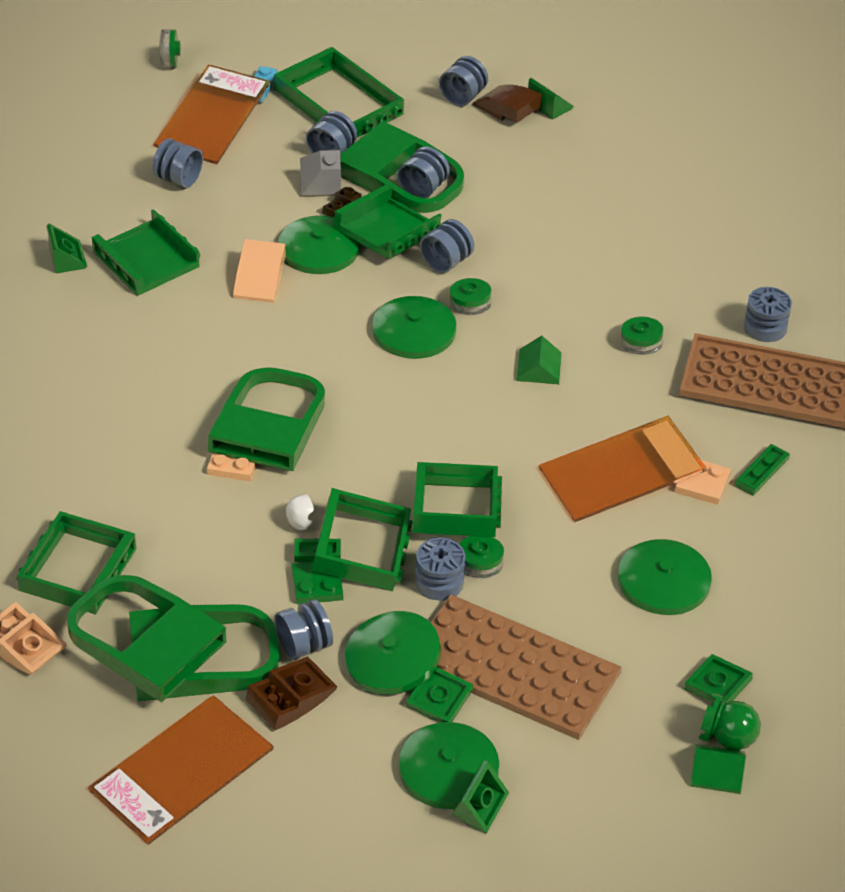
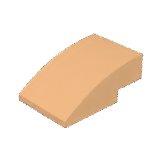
(259, 270)
(27, 640)

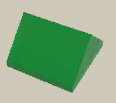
(552, 104)
(65, 250)
(539, 362)
(718, 768)
(481, 799)

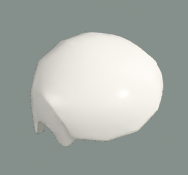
(298, 511)

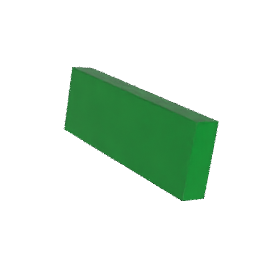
(762, 469)

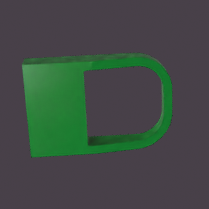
(381, 155)
(265, 435)
(164, 652)
(215, 682)

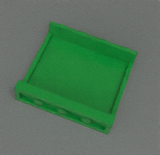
(383, 223)
(147, 254)

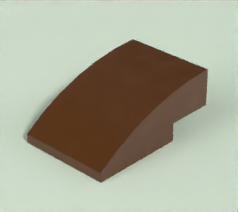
(510, 102)
(290, 692)

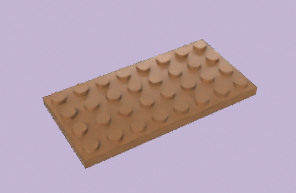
(765, 380)
(522, 667)

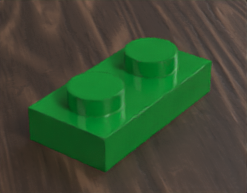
(305, 549)

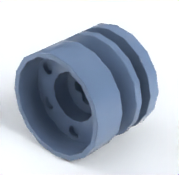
(463, 80)
(331, 132)
(177, 163)
(423, 172)
(447, 245)
(767, 314)
(440, 568)
(303, 629)

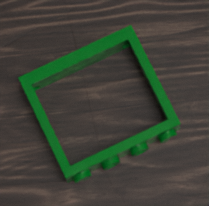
(457, 475)
(370, 509)
(84, 528)

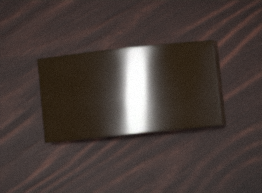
(341, 198)

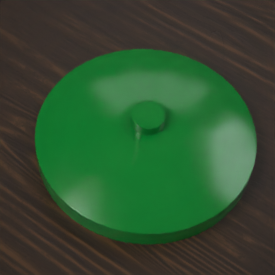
(317, 247)
(414, 327)
(664, 577)
(393, 652)
(442, 760)

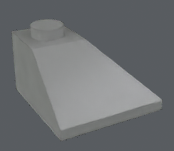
(320, 173)

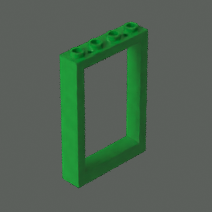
(331, 59)

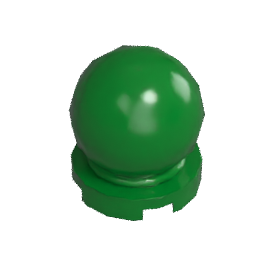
(731, 723)

